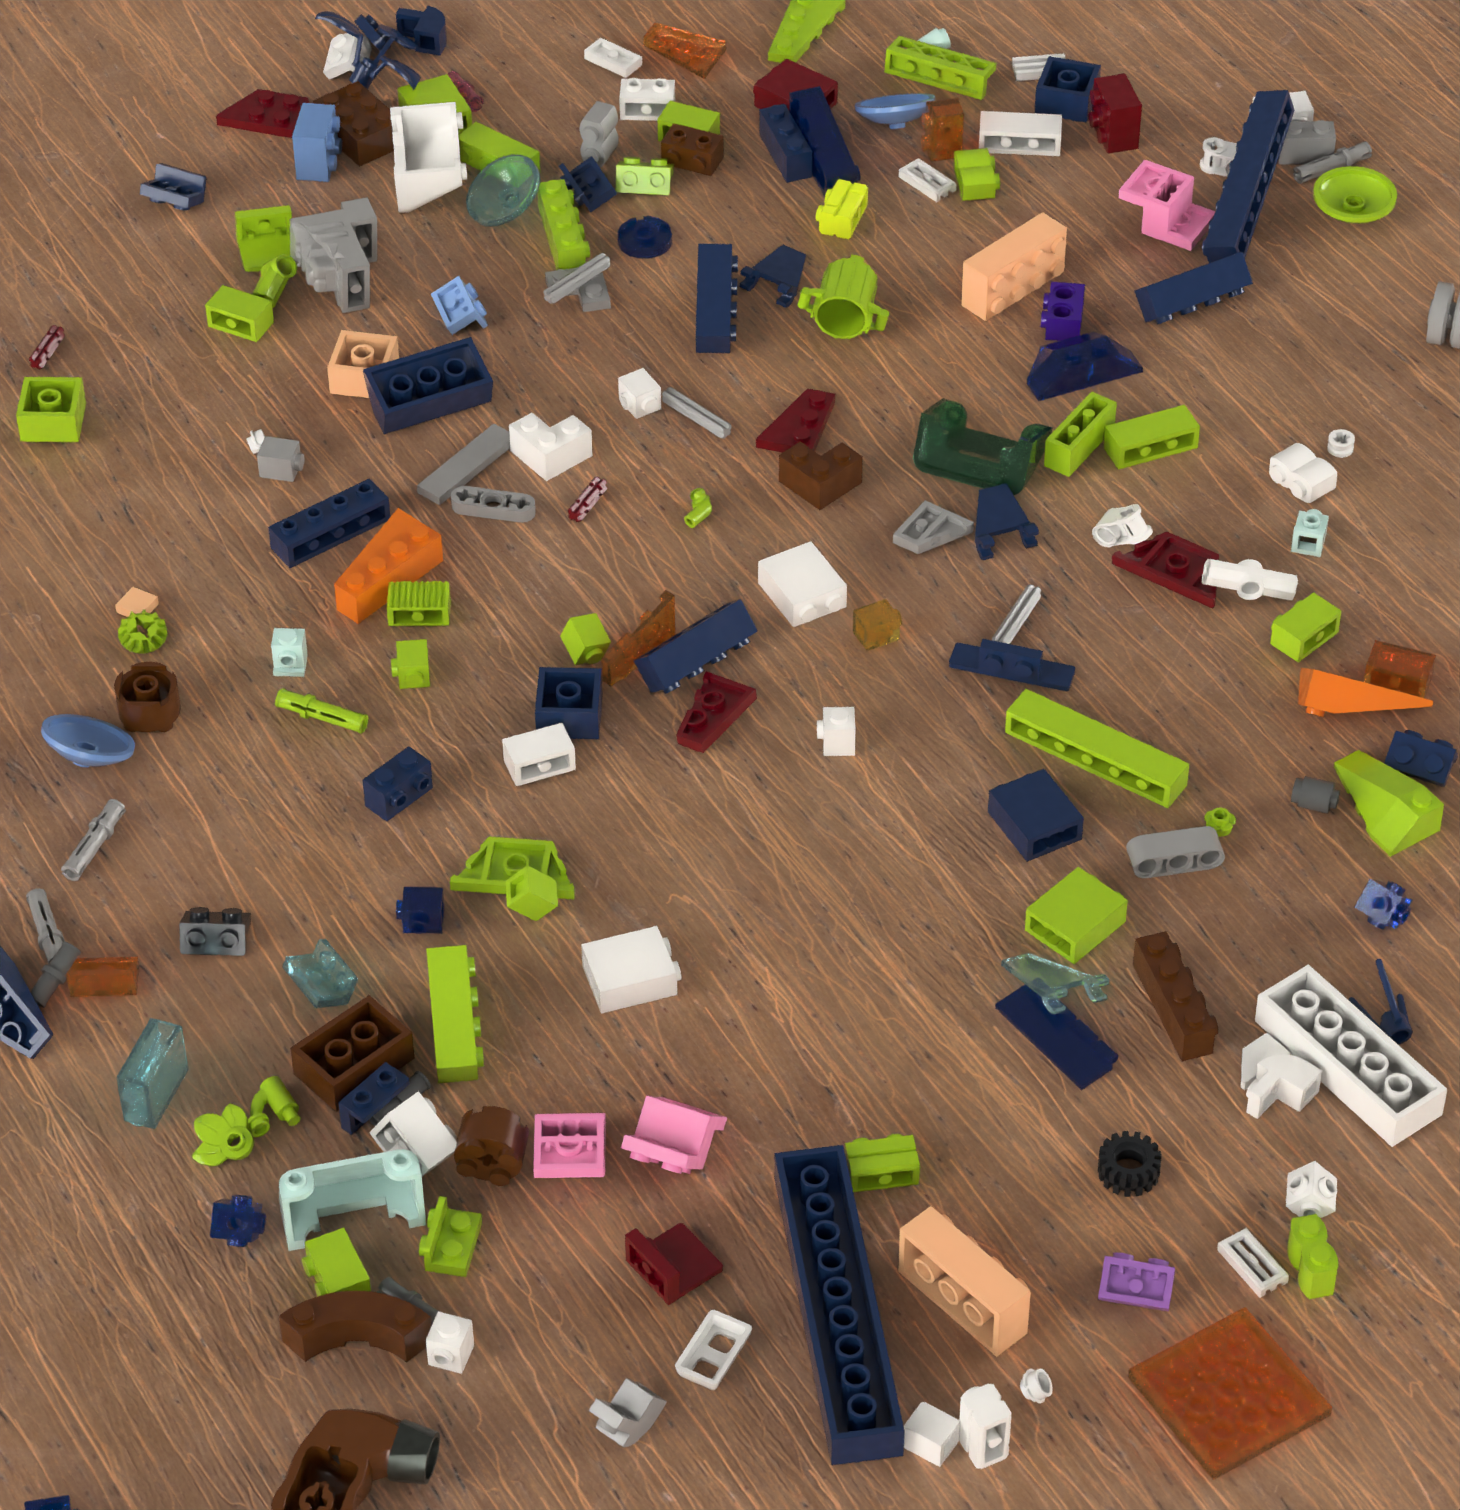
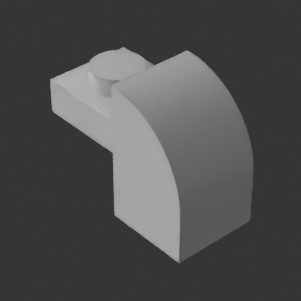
(629, 1413)

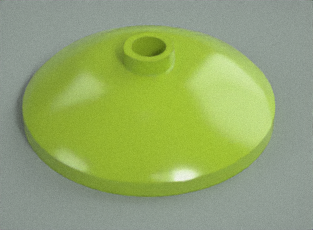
(1355, 194)

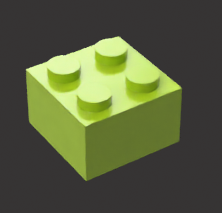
(51, 409)

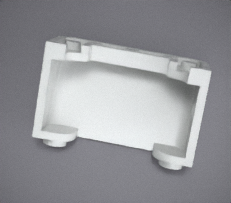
(426, 153)

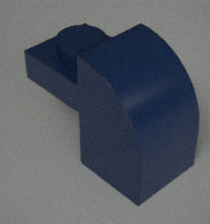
(426, 28)

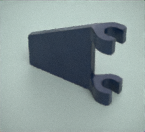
(781, 267)
(999, 514)

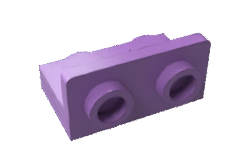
(1137, 1282)

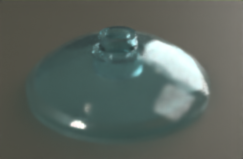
(503, 190)

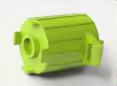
(845, 299)

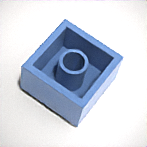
(316, 142)

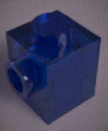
(421, 910)

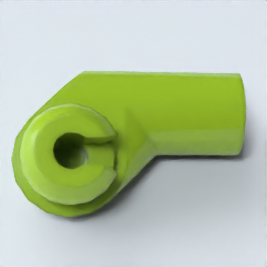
(701, 508)

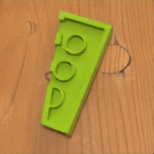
(800, 26)

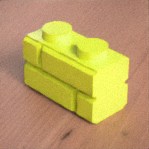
(842, 209)

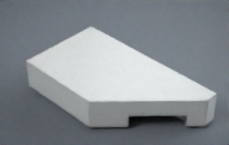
(1254, 1053)

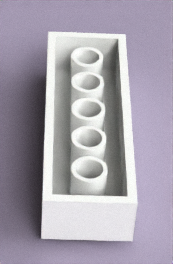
(1354, 1054)

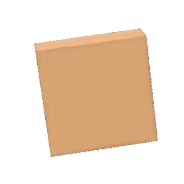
(135, 601)

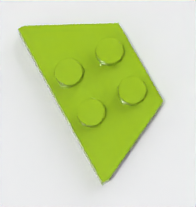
(504, 857)

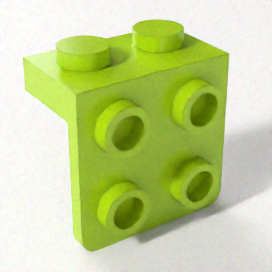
(262, 235)

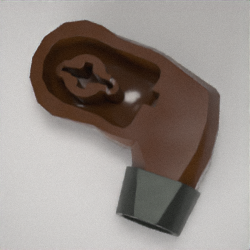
(349, 1453)

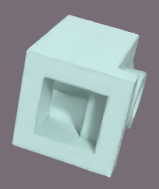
(1311, 525)
(289, 652)

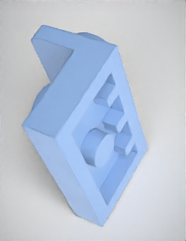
(459, 305)

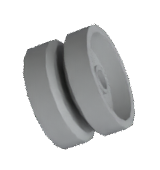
(1444, 315)

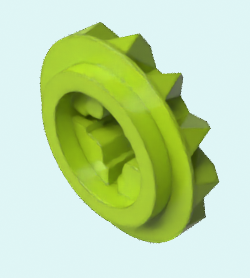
(136, 641)

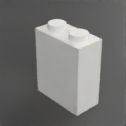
(802, 584)
(630, 969)

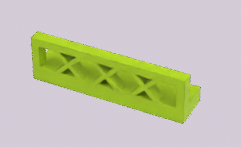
(938, 69)

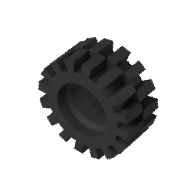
(1129, 1148)

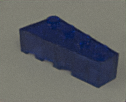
(829, 152)

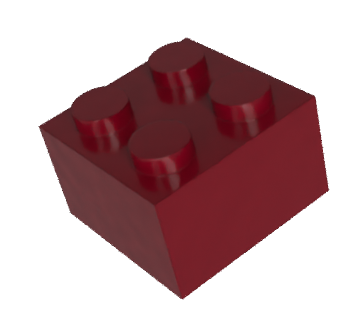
(1115, 113)

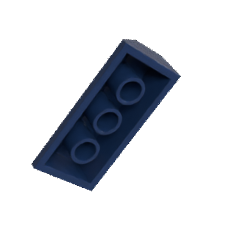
(428, 385)

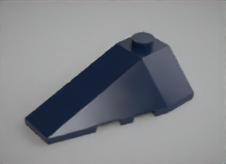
(20, 1017)

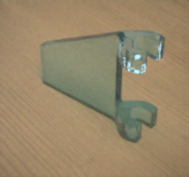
(1053, 979)

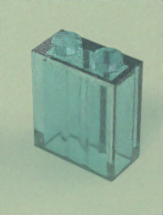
(152, 1073)

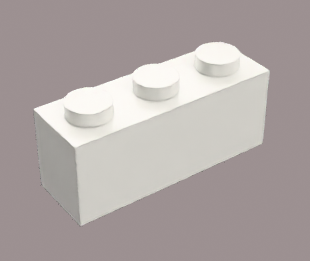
(1020, 133)

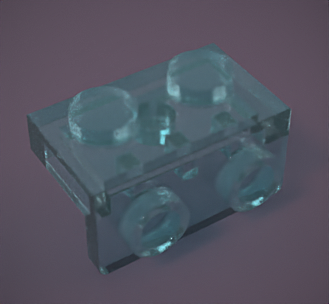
(322, 976)

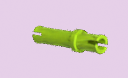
(309, 707)

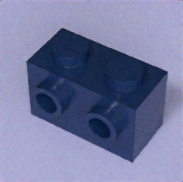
(397, 783)

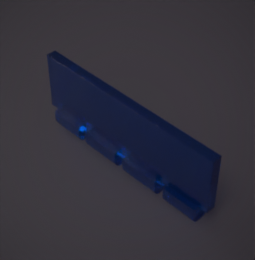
(1059, 1037)

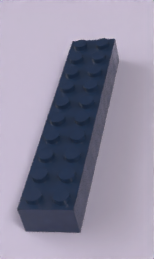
(838, 1306)

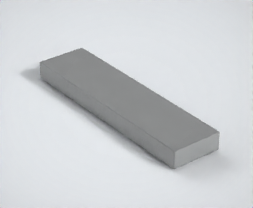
(465, 464)

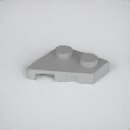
(930, 528)

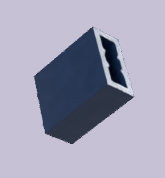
(1035, 814)

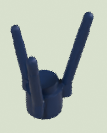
(1395, 1021)

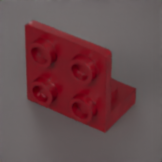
(671, 1262)

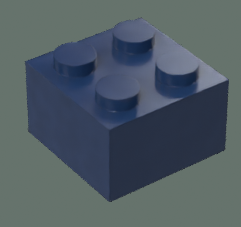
(1066, 88)
(570, 698)

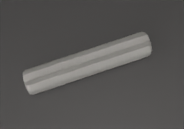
(576, 278)
(696, 412)
(1018, 614)

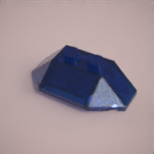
(1079, 365)

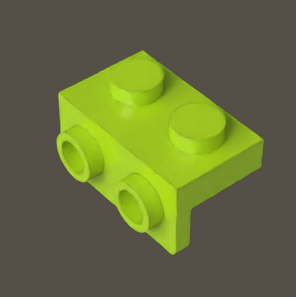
(644, 177)

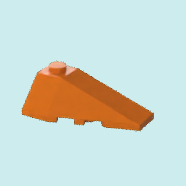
(1337, 694)

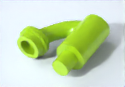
(280, 1100)

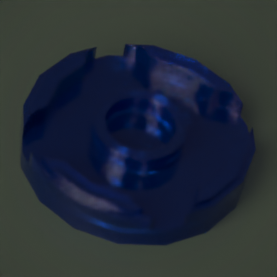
(645, 237)

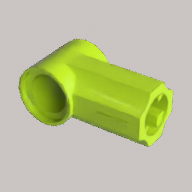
(275, 277)

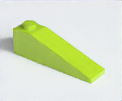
(1391, 804)

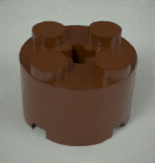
(147, 698)
(491, 1145)

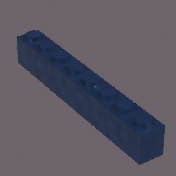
(1249, 175)

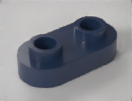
(369, 28)

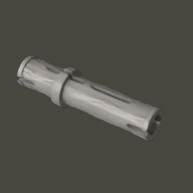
(1341, 158)
(100, 829)
(40, 908)

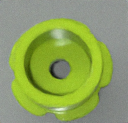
(1220, 820)

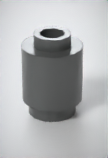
(1315, 794)

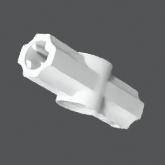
(1249, 579)

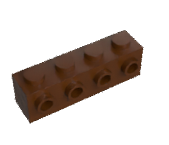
(1175, 996)

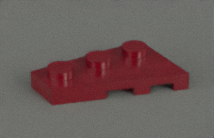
(800, 422)
(714, 711)

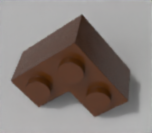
(821, 477)

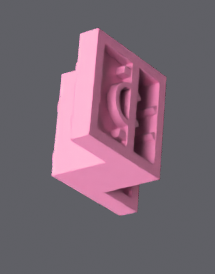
(1167, 204)
(673, 1134)
(569, 1145)

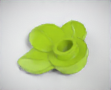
(218, 1134)

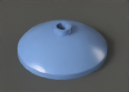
(894, 108)
(87, 740)

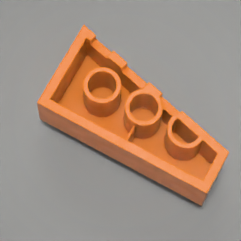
(398, 552)

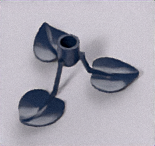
(367, 69)

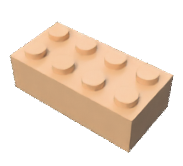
(1013, 266)
(964, 1280)

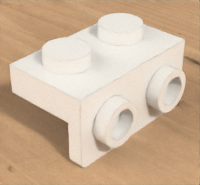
(342, 54)

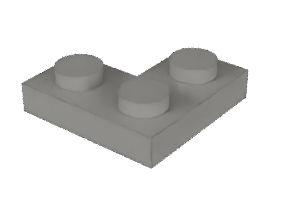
(592, 294)

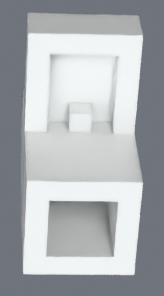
(1285, 1079)

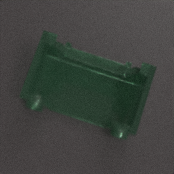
(975, 457)

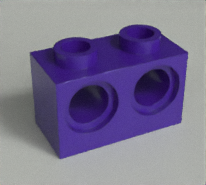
(1064, 310)

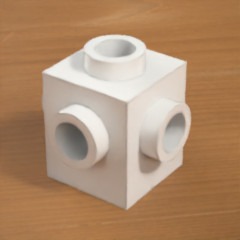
(1311, 1191)

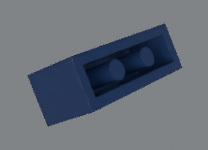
(785, 143)

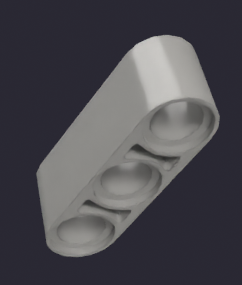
(1175, 852)

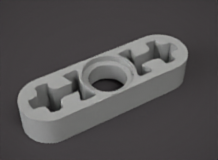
(474, 494)

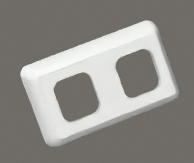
(699, 1349)

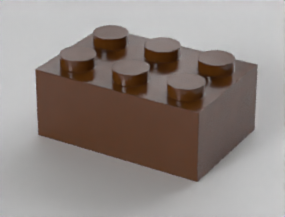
(363, 123)
(350, 1050)

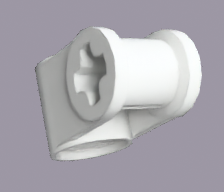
(1220, 157)
(1121, 527)

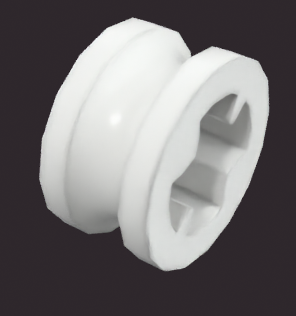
(1341, 443)

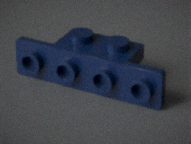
(1012, 663)

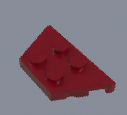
(264, 113)
(1171, 564)

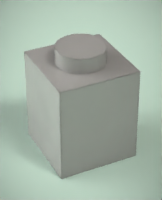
(279, 459)

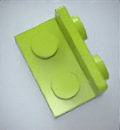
(450, 1239)

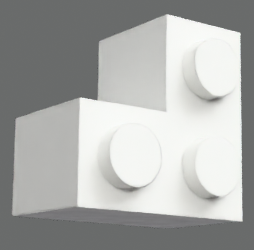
(553, 448)
(418, 1130)

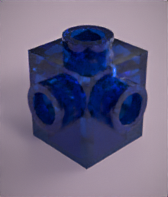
(1384, 904)
(226, 1222)

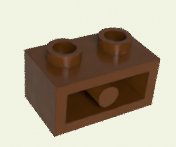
(693, 149)

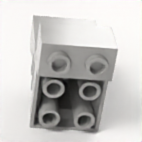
(337, 251)

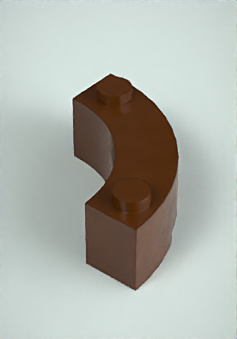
(355, 1316)

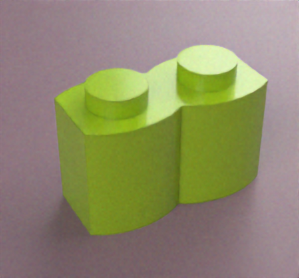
(976, 174)
(1312, 1256)

